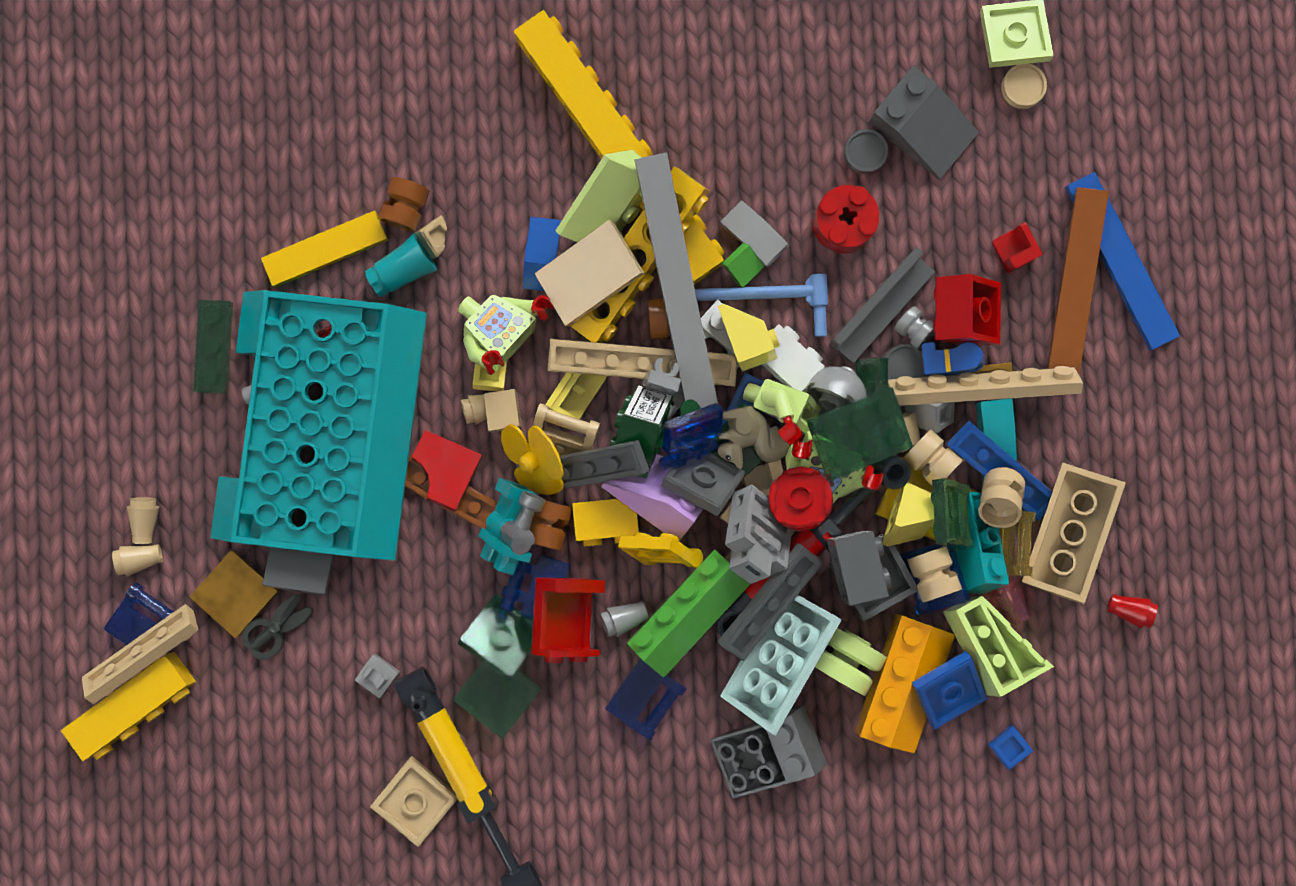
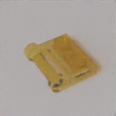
(1008, 538)

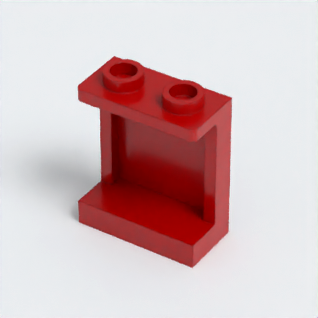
(564, 618)

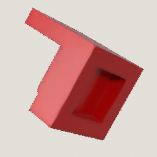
(1016, 248)

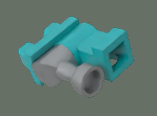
(508, 526)

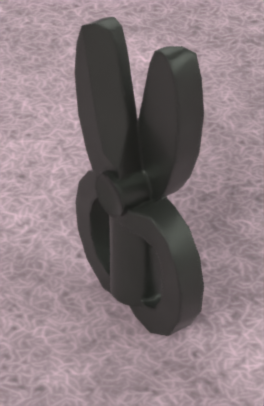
(280, 622)

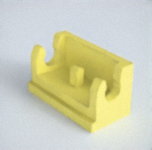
(575, 393)

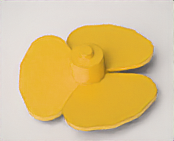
(538, 465)

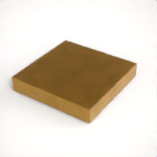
(233, 593)

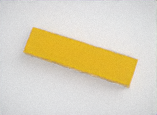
(324, 249)

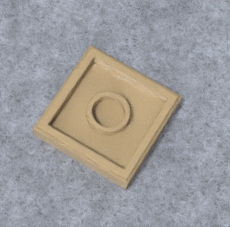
(414, 801)

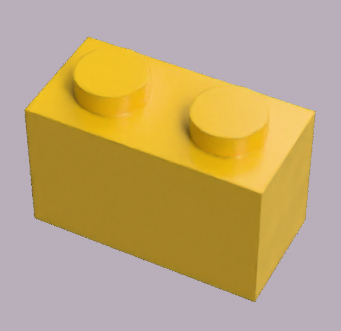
(603, 520)

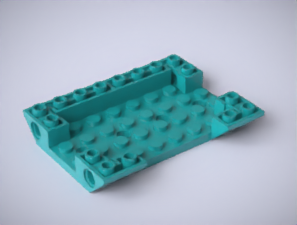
(355, 428)

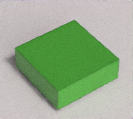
(743, 265)

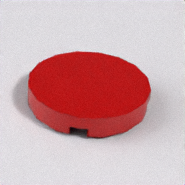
(800, 498)

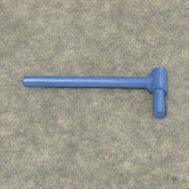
(814, 290)

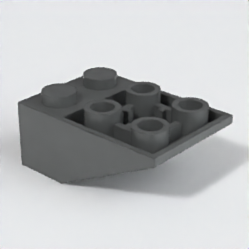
(759, 760)

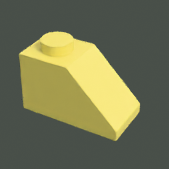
(749, 338)
(909, 516)

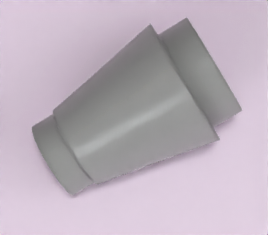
(623, 618)

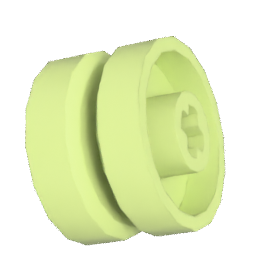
(845, 659)

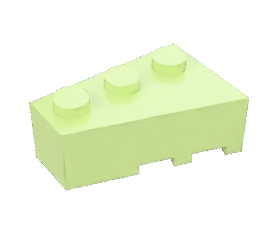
(998, 651)

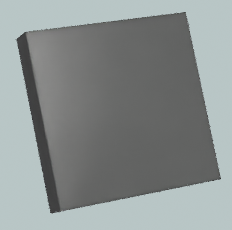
(705, 482)
(298, 571)

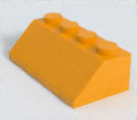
(892, 708)

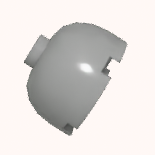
(835, 387)

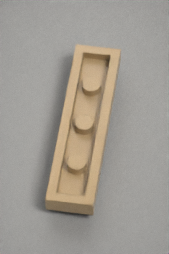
(139, 654)

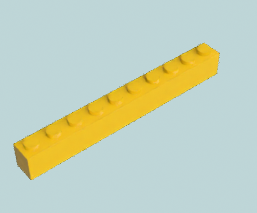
(598, 119)

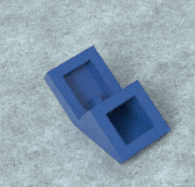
(541, 249)

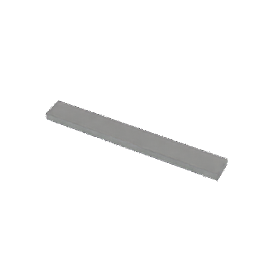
(675, 278)

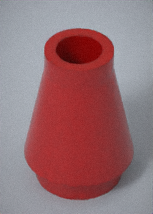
(1133, 609)

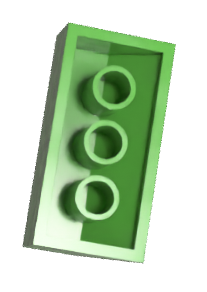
(687, 613)

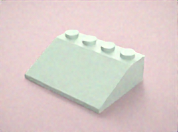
(780, 664)

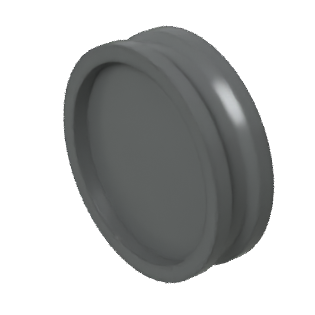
(865, 151)
(905, 361)

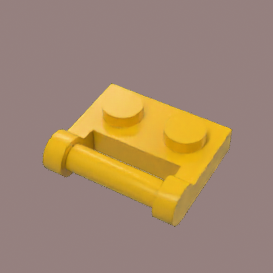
(660, 549)

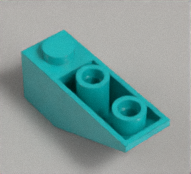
(985, 563)

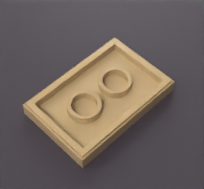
(589, 273)

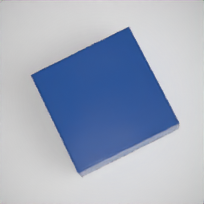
(1010, 747)

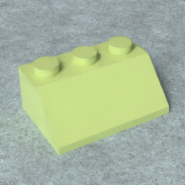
(608, 195)

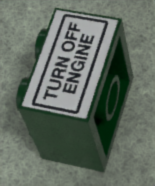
(643, 420)

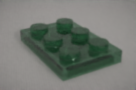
(859, 433)

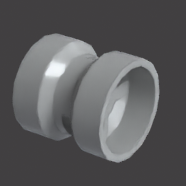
(919, 330)

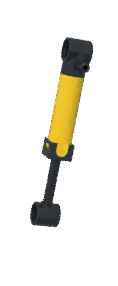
(474, 795)

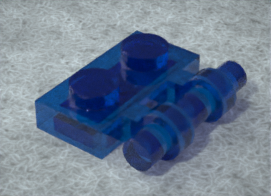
(691, 436)
(546, 568)

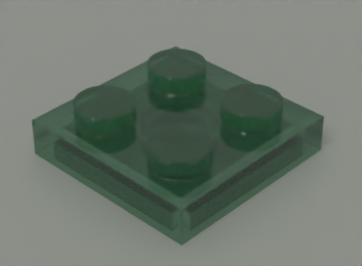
(499, 638)
(496, 700)

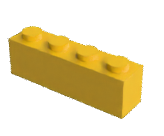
(129, 706)

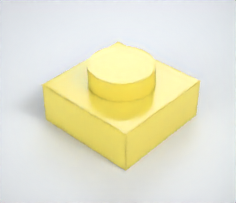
(487, 382)

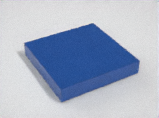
(949, 690)

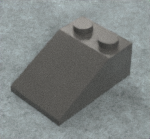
(924, 123)

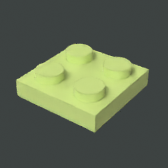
(1016, 33)

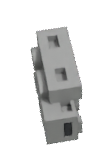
(755, 537)

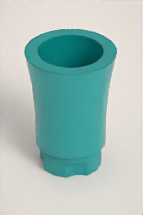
(400, 267)

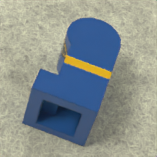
(964, 358)

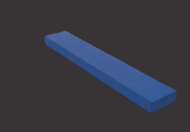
(1130, 274)

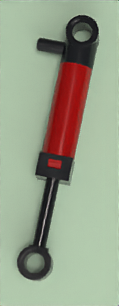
(816, 539)

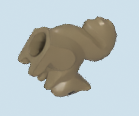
(749, 429)

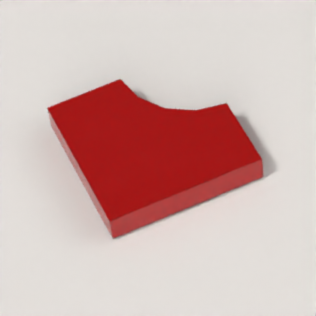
(447, 468)

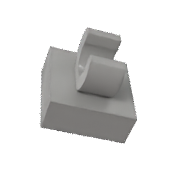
(661, 381)
(377, 675)

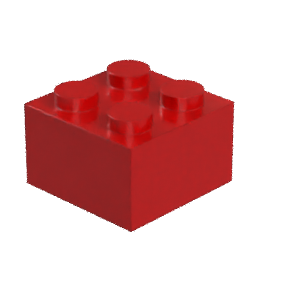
(967, 310)

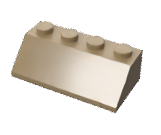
(1074, 533)

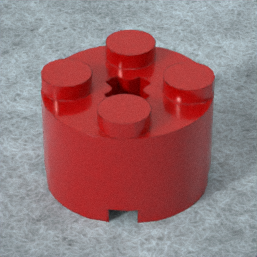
(854, 204)

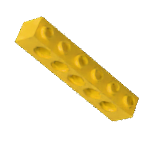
(638, 238)

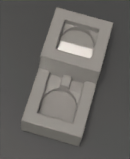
(753, 230)

